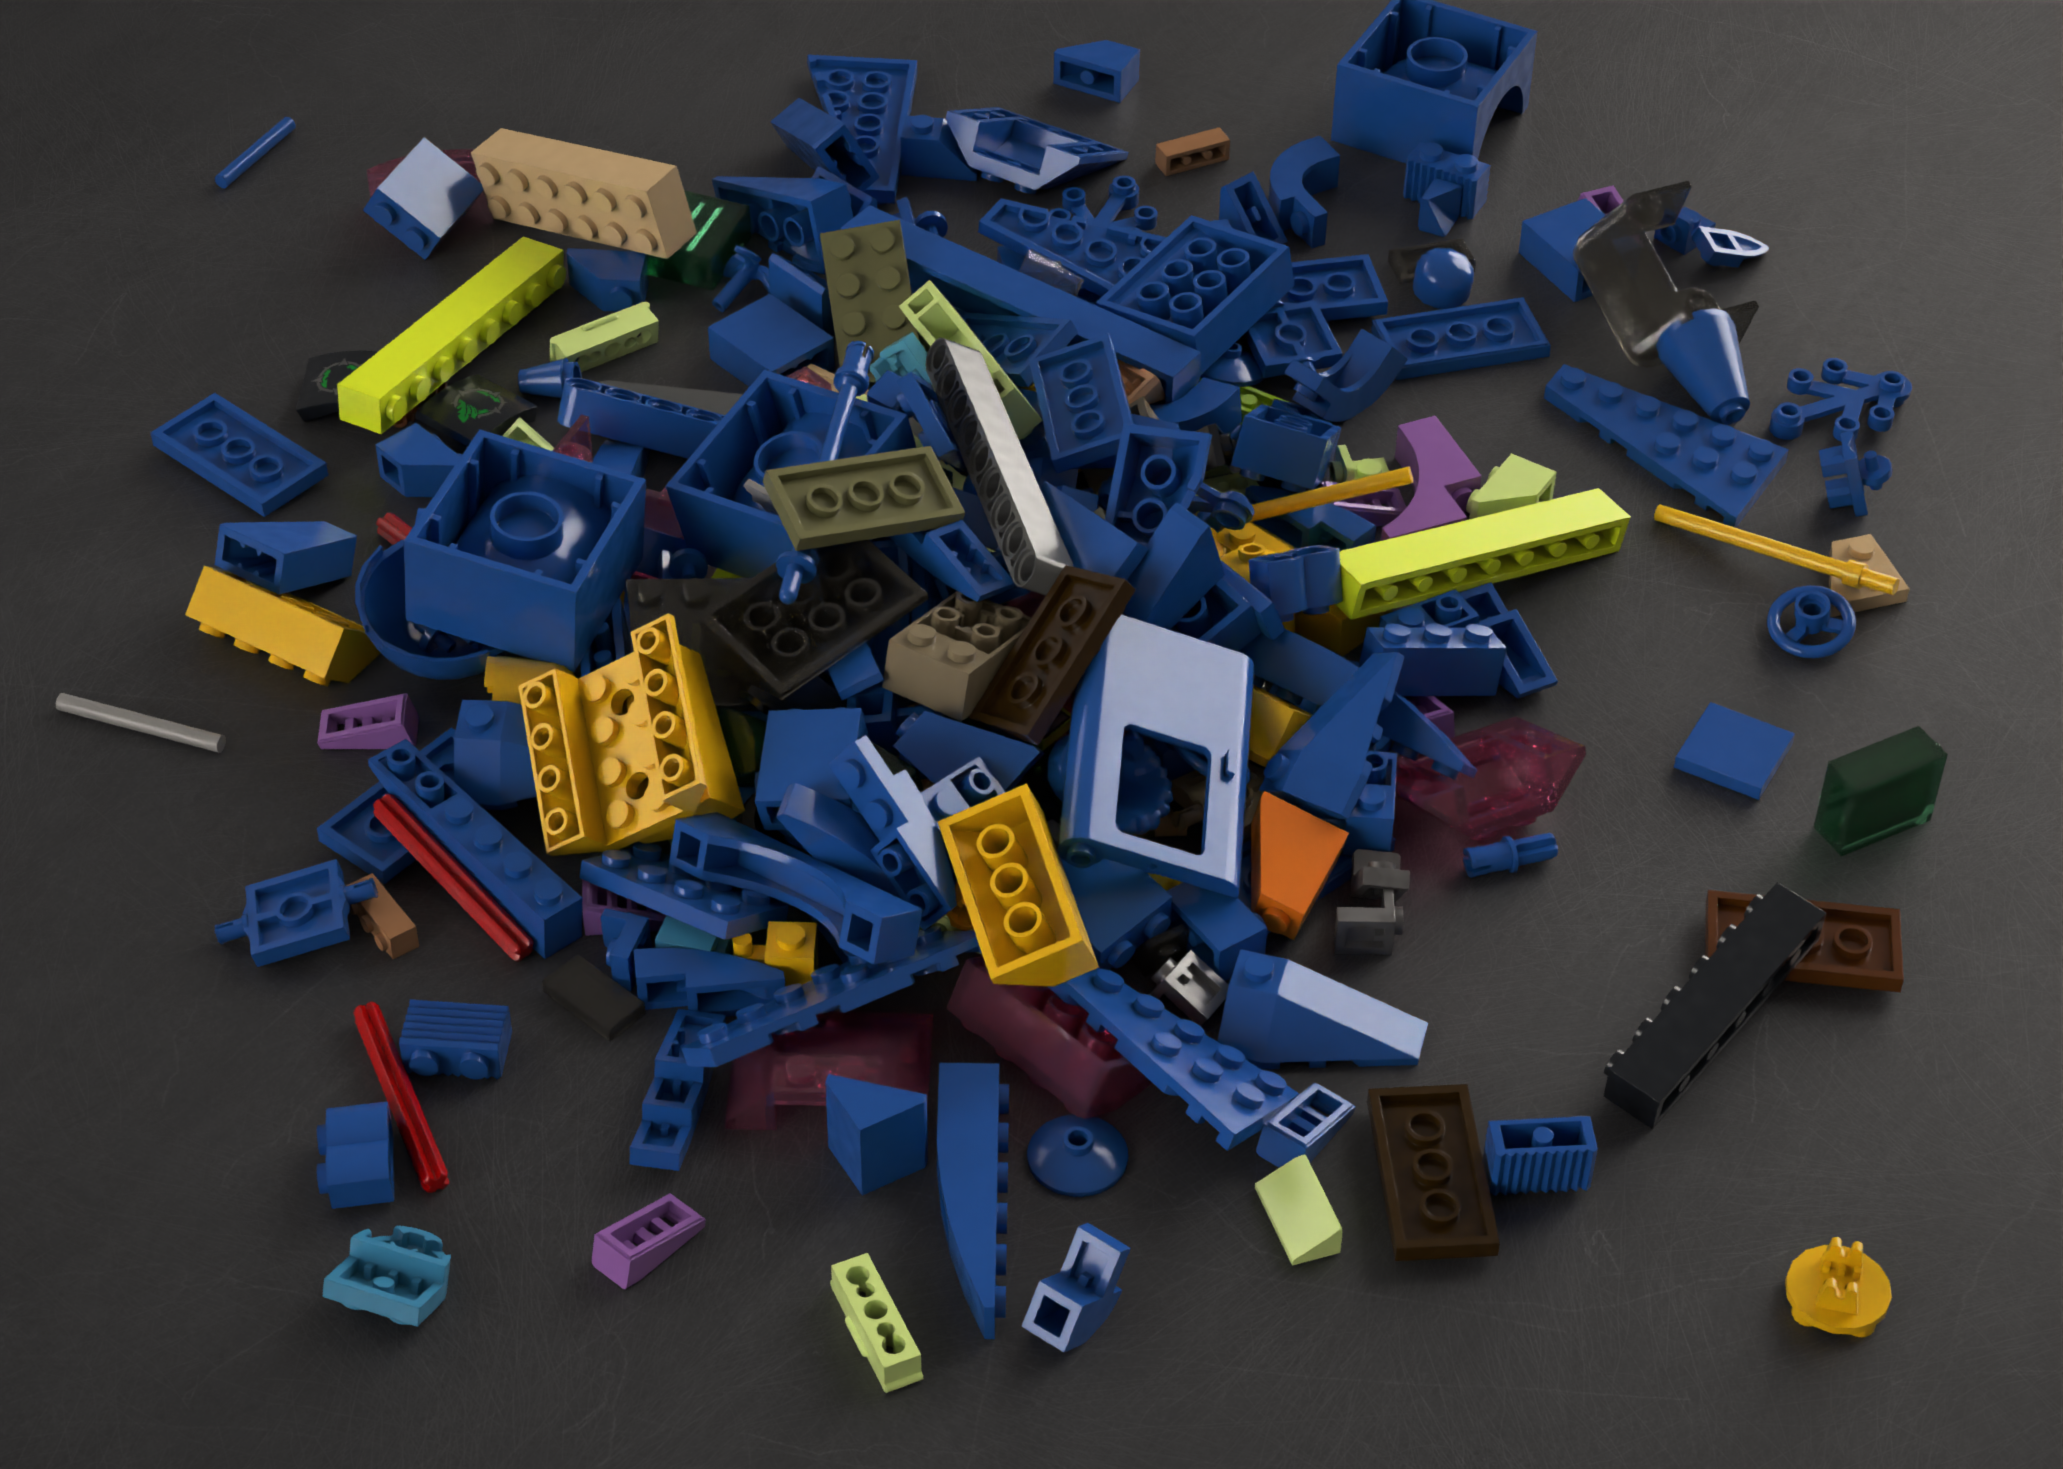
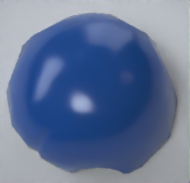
(1443, 278)

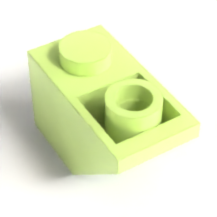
(1512, 486)

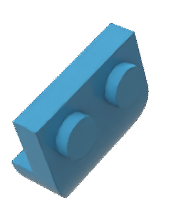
(392, 1275)

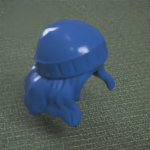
(1143, 784)

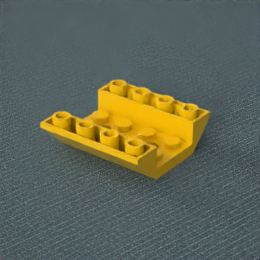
(594, 757)

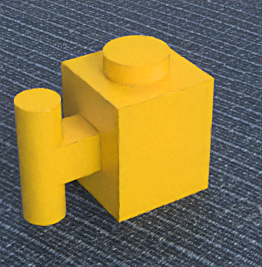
(787, 948)

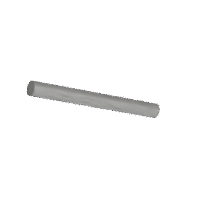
(140, 722)

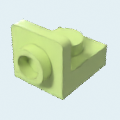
(1345, 469)

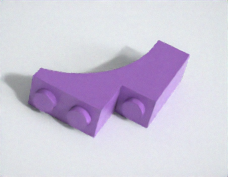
(1440, 478)

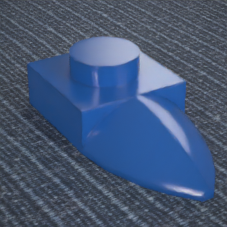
(1726, 246)

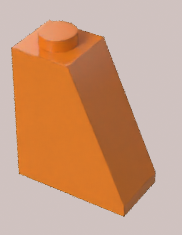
(1289, 862)

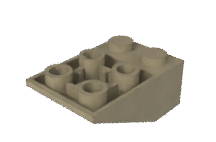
(952, 653)

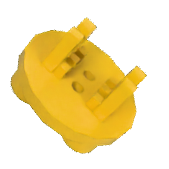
(1838, 1289)

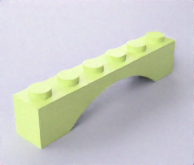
(936, 319)

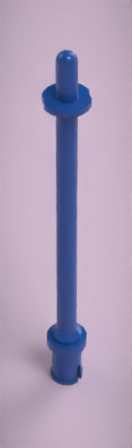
(850, 381)

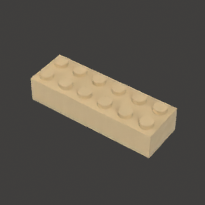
(584, 192)

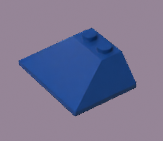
(1026, 149)

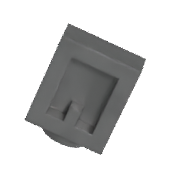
(1377, 871)
(1368, 929)
(1190, 986)

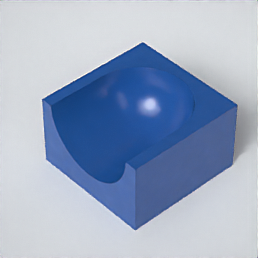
(1430, 79)
(768, 428)
(524, 549)

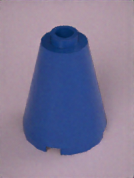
(1708, 363)

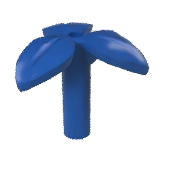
(742, 269)

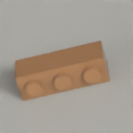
(1192, 151)
(386, 921)

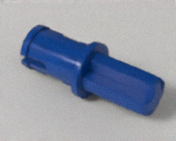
(1509, 854)

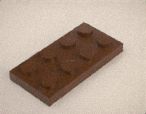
(1855, 947)

